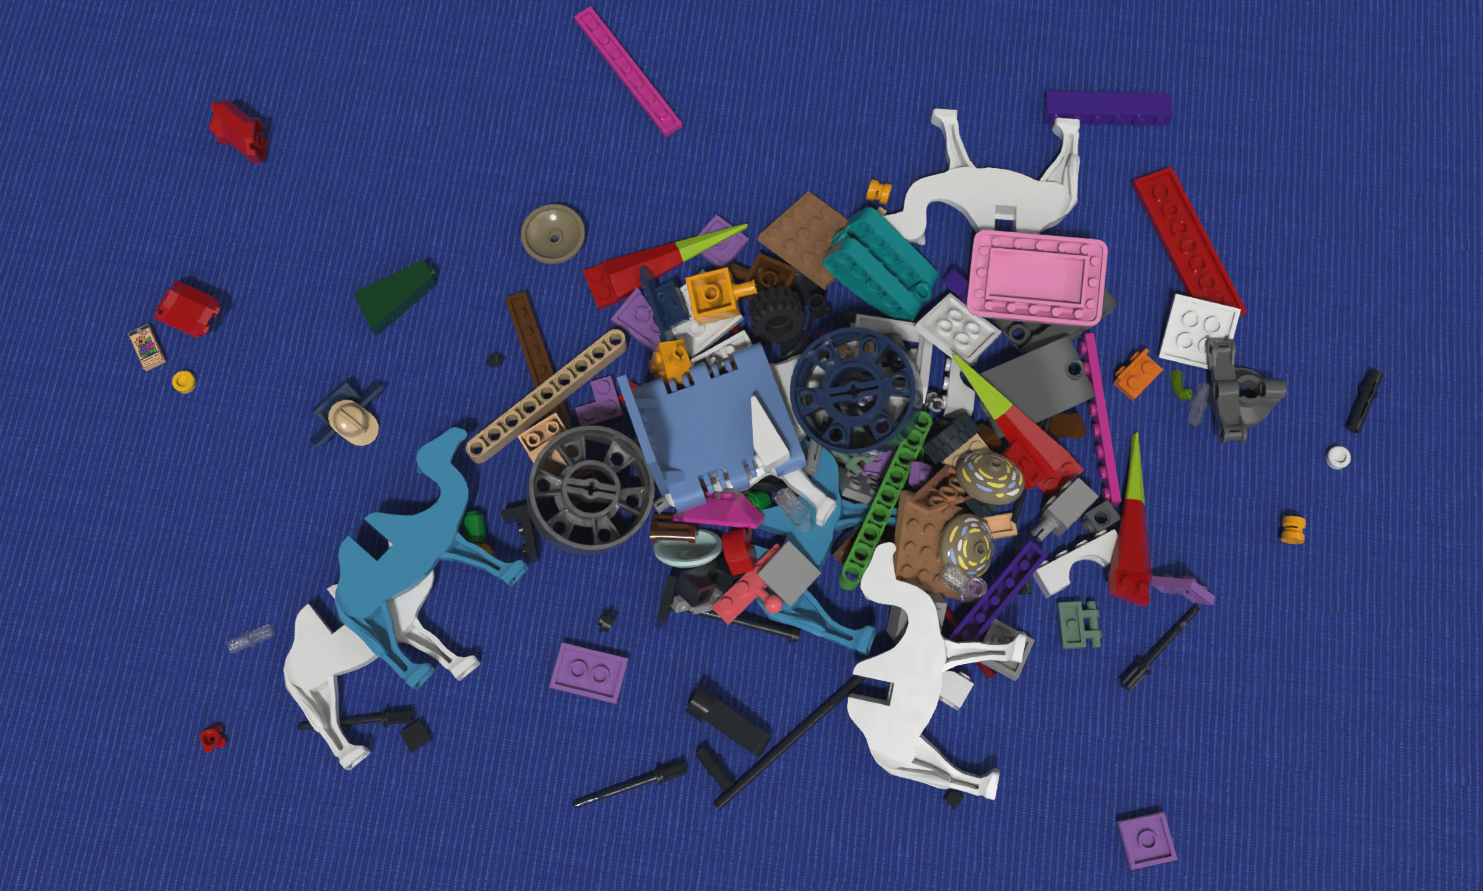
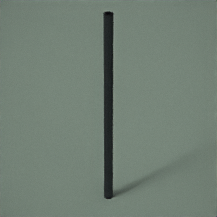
(788, 742)

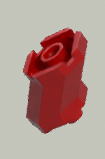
(238, 130)
(187, 309)

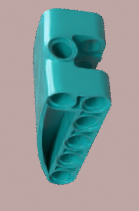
(880, 266)

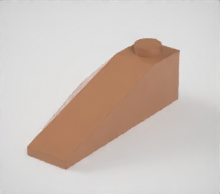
(939, 492)

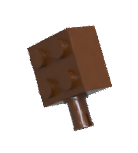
(766, 273)

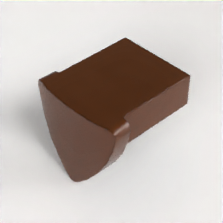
(1067, 426)

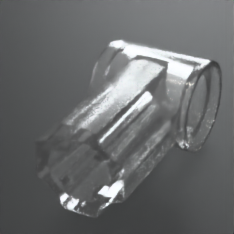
(794, 509)
(961, 581)

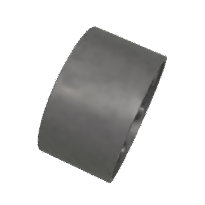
(610, 494)

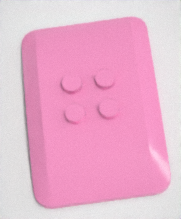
(1037, 278)

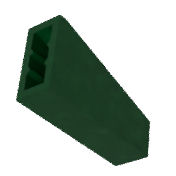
(394, 295)

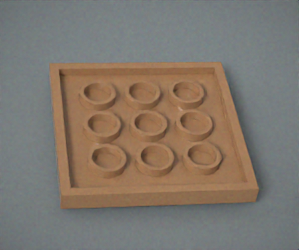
(804, 237)
(918, 546)

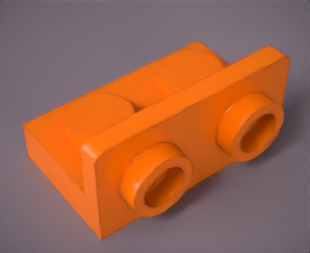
(1137, 375)

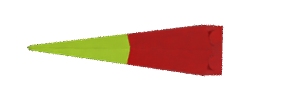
(620, 276)
(1049, 456)
(1131, 559)

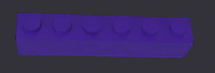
(1108, 108)
(1000, 594)

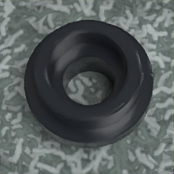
(606, 621)

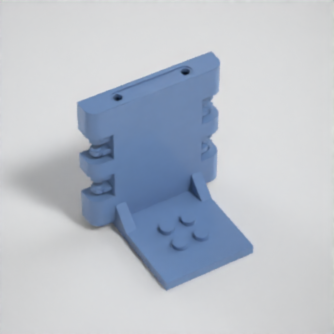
(708, 426)

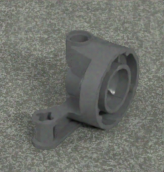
(1234, 412)

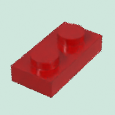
(1024, 462)

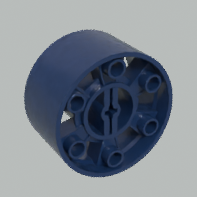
(832, 396)

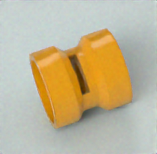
(882, 195)
(1293, 530)

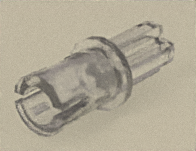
(1199, 404)
(250, 638)

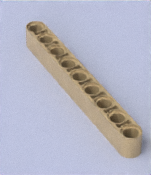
(542, 405)

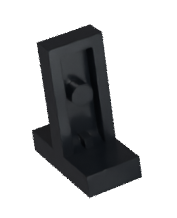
(526, 527)

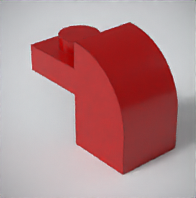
(738, 550)

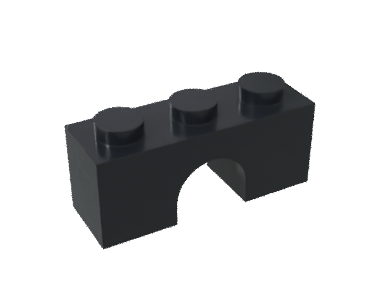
(698, 583)

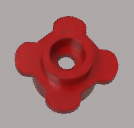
(206, 736)

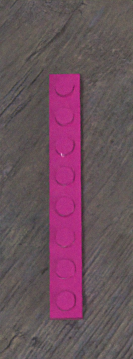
(628, 72)
(1100, 428)

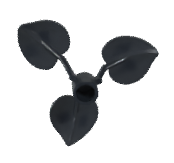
(814, 297)

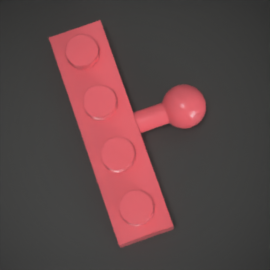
(745, 591)

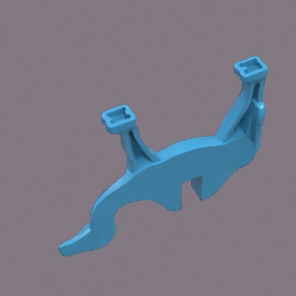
(816, 546)
(416, 549)

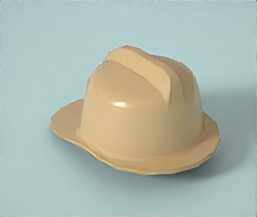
(353, 422)

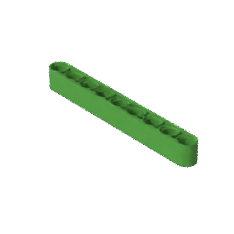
(883, 508)

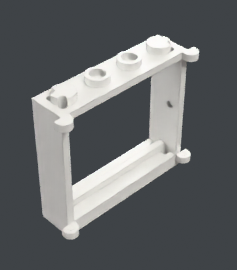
(907, 333)

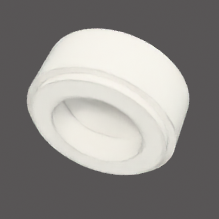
(1338, 457)

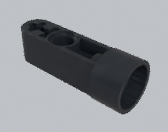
(708, 708)

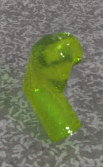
(1177, 386)

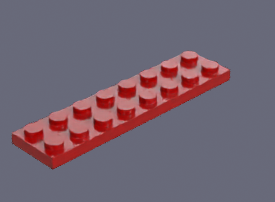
(1185, 239)

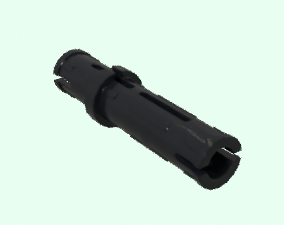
(1368, 394)

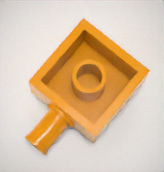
(716, 295)
(671, 362)

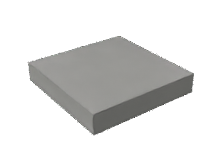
(788, 573)

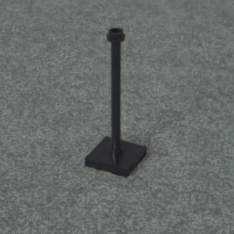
(667, 601)

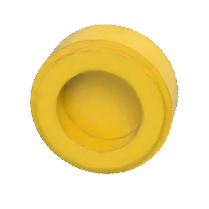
(184, 382)

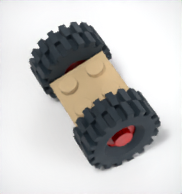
(954, 443)

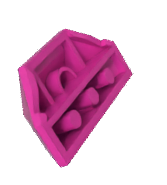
(723, 509)

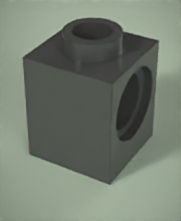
(1103, 510)

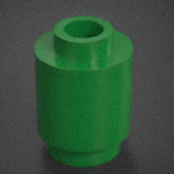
(759, 499)
(474, 527)

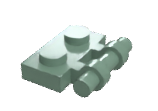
(861, 439)
(1072, 625)

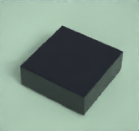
(415, 736)

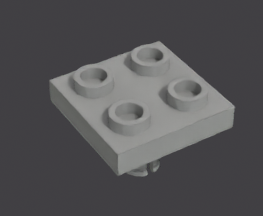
(858, 488)
(1002, 633)

